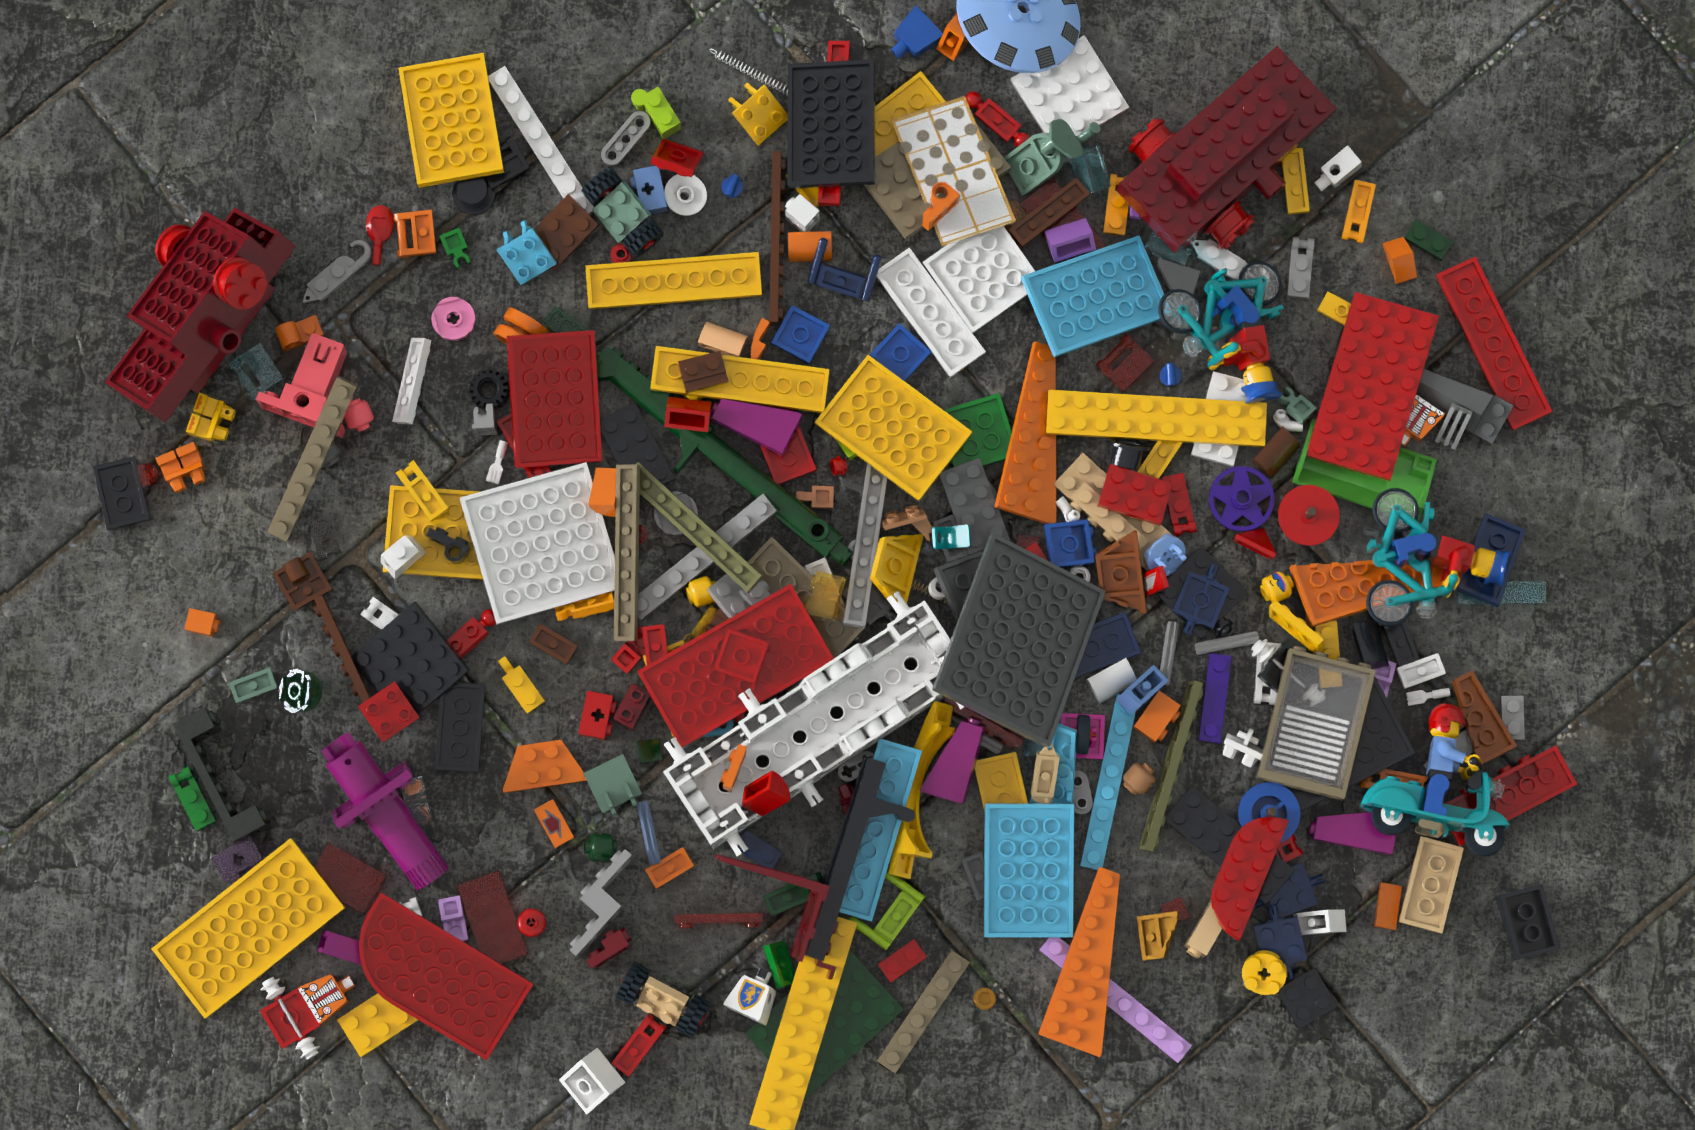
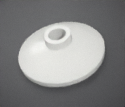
(692, 188)

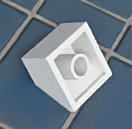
(592, 1080)

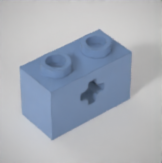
(650, 178)
(1142, 690)

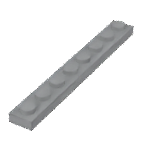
(865, 548)
(697, 561)

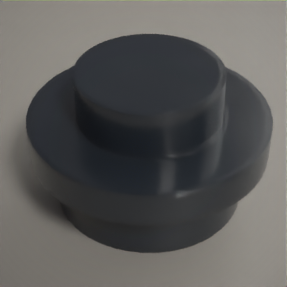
(1222, 627)

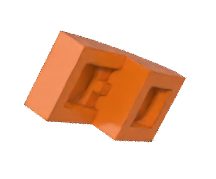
(758, 348)

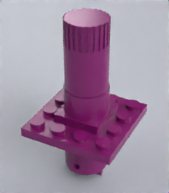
(377, 801)

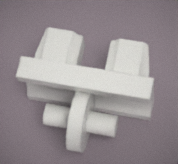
(1251, 751)

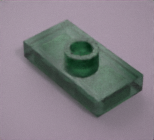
(561, 322)

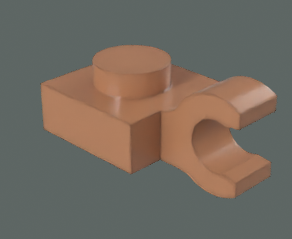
(820, 497)

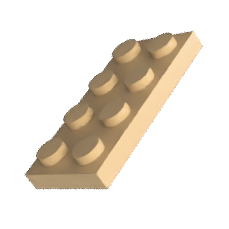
(1431, 884)

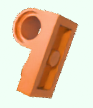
(941, 205)
(297, 334)

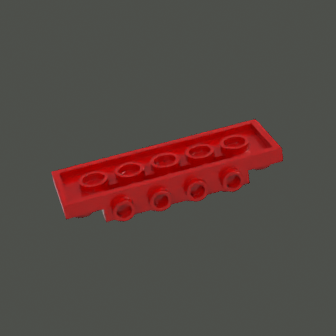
(1524, 786)

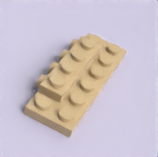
(1083, 487)

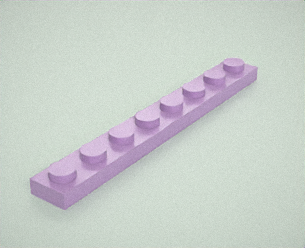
(1128, 1008)

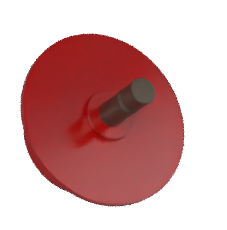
(1308, 515)

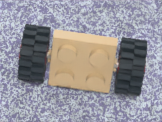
(662, 1000)

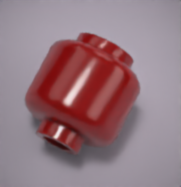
(539, 925)

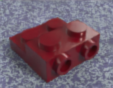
(614, 944)

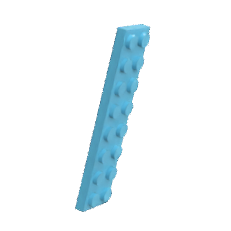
(881, 831)

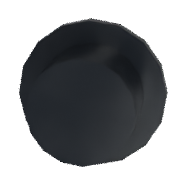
(473, 195)
(1127, 452)

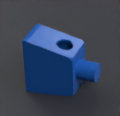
(915, 34)

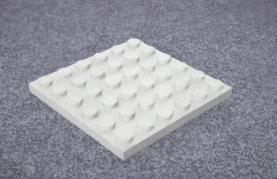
(540, 543)

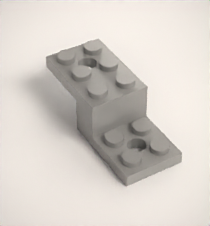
(600, 902)

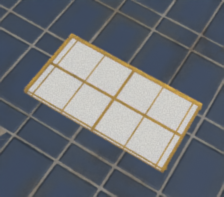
(948, 148)

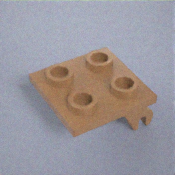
(913, 515)

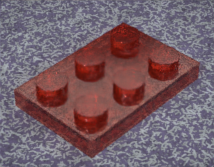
(349, 877)

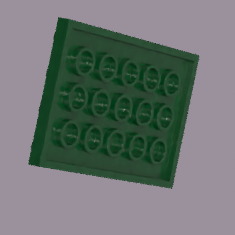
(857, 1015)

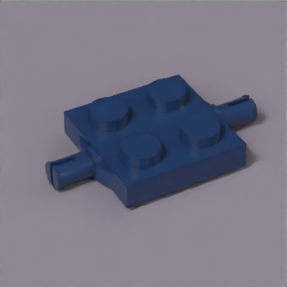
(1201, 600)
(1295, 893)
(1283, 938)

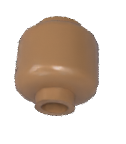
(1139, 778)

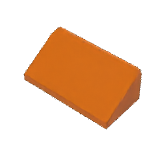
(1387, 906)

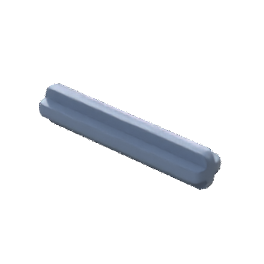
(648, 833)

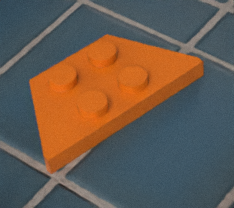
(542, 766)

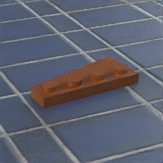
(1484, 726)

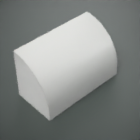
(1111, 680)

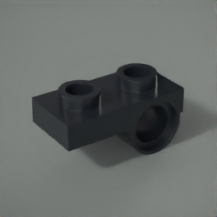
(440, 537)

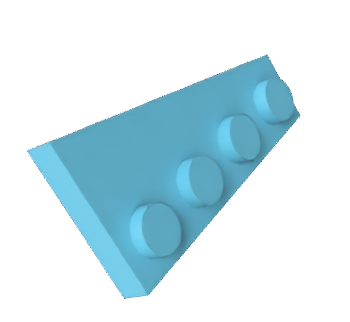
(1065, 745)

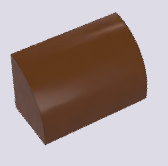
(1276, 452)

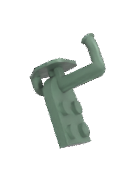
(1033, 159)

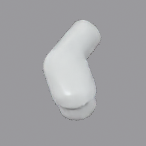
(1282, 419)
(1069, 512)

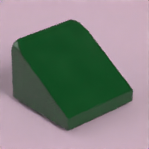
(649, 751)

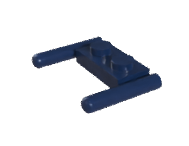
(840, 279)

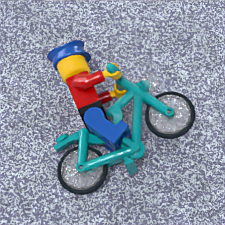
(1240, 315)
(1391, 601)

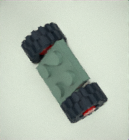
(622, 212)

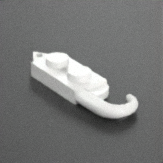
(1219, 258)

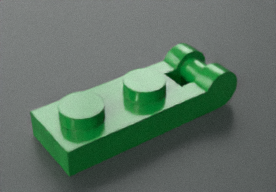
(192, 799)

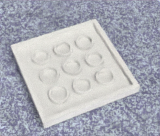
(1072, 91)
(981, 275)

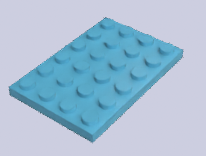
(1095, 296)
(1028, 869)

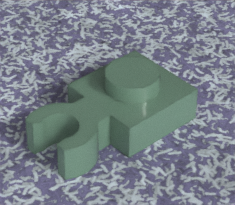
(1297, 407)

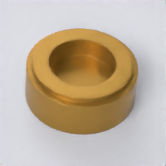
(984, 998)

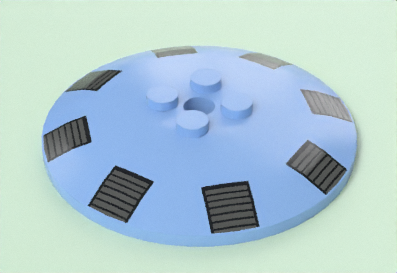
(1017, 39)

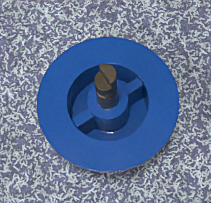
(1270, 801)

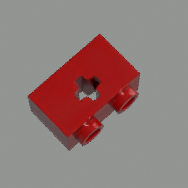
(593, 703)

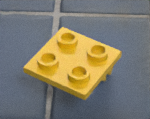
(759, 114)

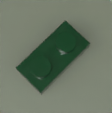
(1428, 240)

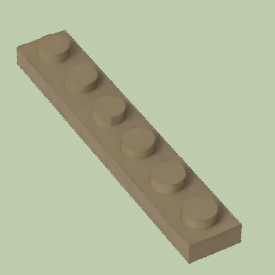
(923, 1011)

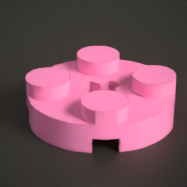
(448, 330)

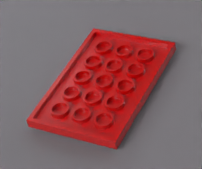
(554, 398)

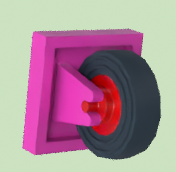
(1089, 734)

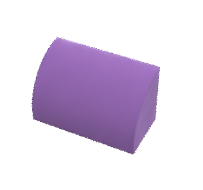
(1070, 240)

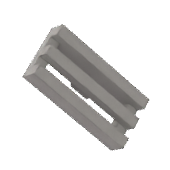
(1447, 440)

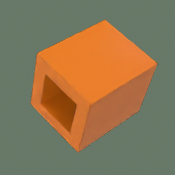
(202, 623)

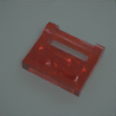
(1130, 368)

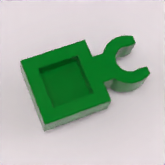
(455, 245)

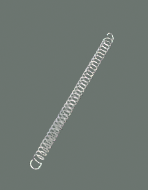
(747, 71)

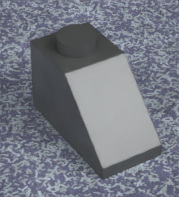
(1177, 275)

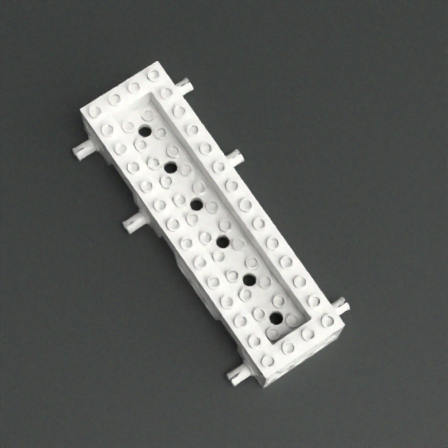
(807, 708)

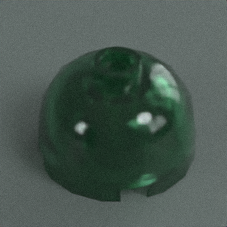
(300, 691)

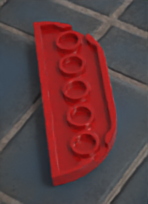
(1245, 872)

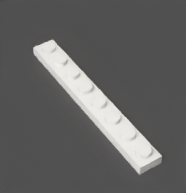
(537, 137)

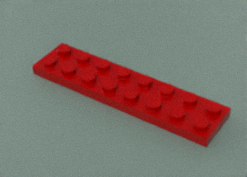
(1493, 342)

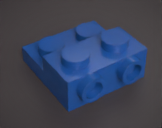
(1070, 543)

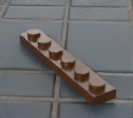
(341, 649)

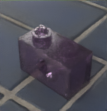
(226, 859)

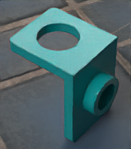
(951, 537)

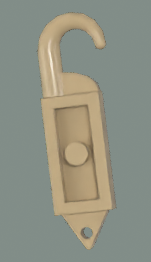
(1045, 775)

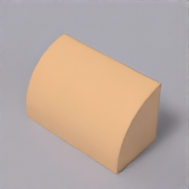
(722, 339)

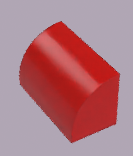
(687, 414)
(766, 794)

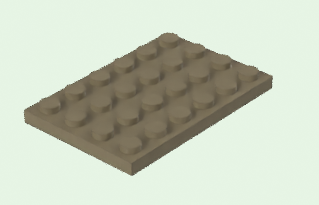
(898, 192)

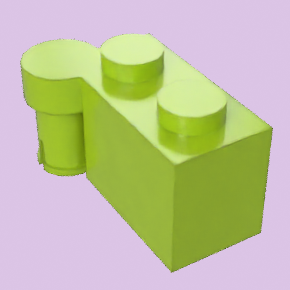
(658, 110)

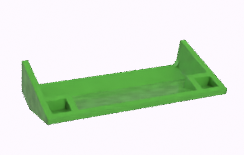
(1411, 472)

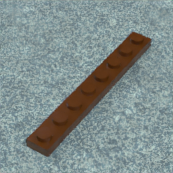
(777, 229)

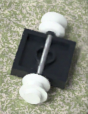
(1273, 669)

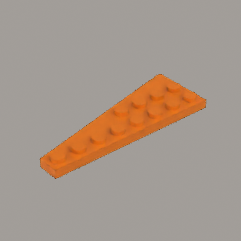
(1030, 462)
(1342, 588)
(1081, 993)

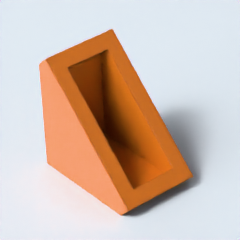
(1400, 260)

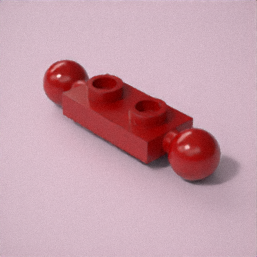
(996, 119)
(471, 633)

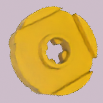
(1258, 983)

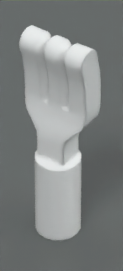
(496, 470)
(1420, 696)

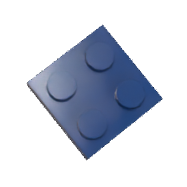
(800, 334)
(901, 352)

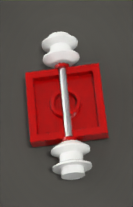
(290, 1018)

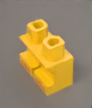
(211, 409)

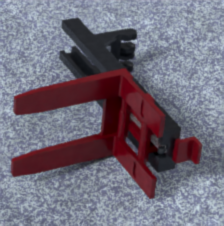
(829, 896)

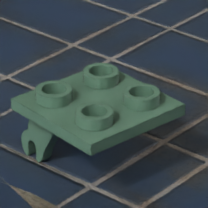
(613, 784)

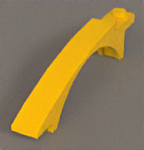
(910, 840)

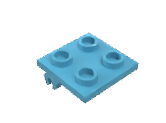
(526, 254)

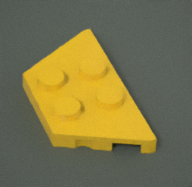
(896, 564)

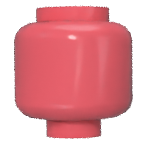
(359, 415)

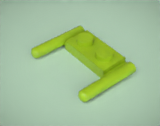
(895, 917)

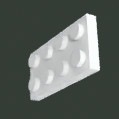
(1221, 388)

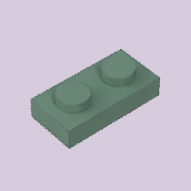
(253, 685)

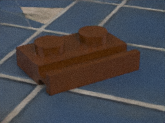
(703, 372)

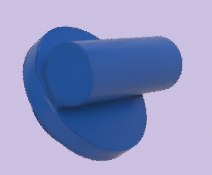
(732, 186)
(1170, 375)

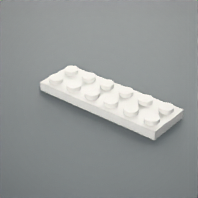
(929, 312)

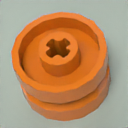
(520, 325)

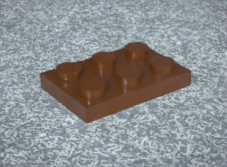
(565, 229)

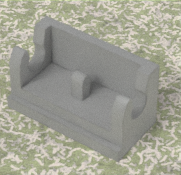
(487, 423)

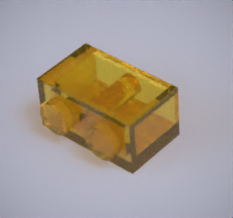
(825, 595)

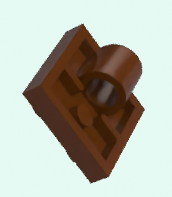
(302, 581)

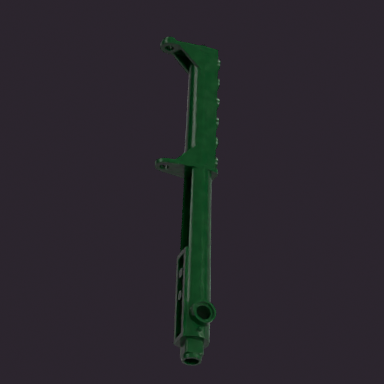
(791, 511)

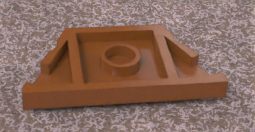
(1121, 573)

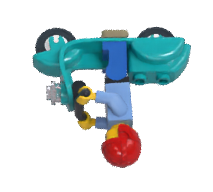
(1398, 803)

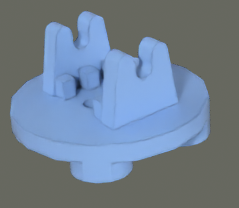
(1166, 548)

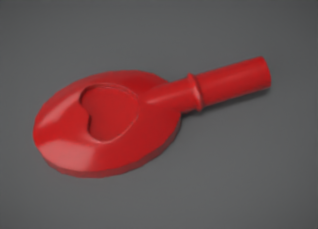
(379, 229)

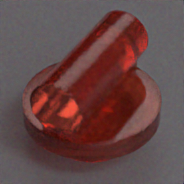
(148, 474)

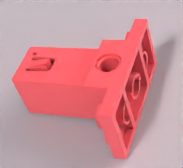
(310, 384)

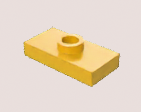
(1334, 308)

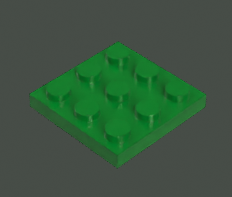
(989, 430)

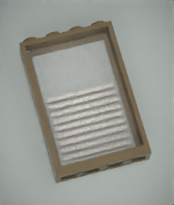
(1316, 723)

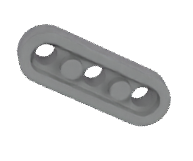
(630, 130)

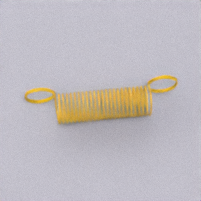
(701, 621)

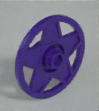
(1241, 498)

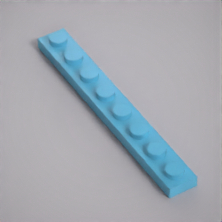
(1107, 788)

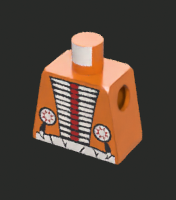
(1421, 420)
(326, 996)

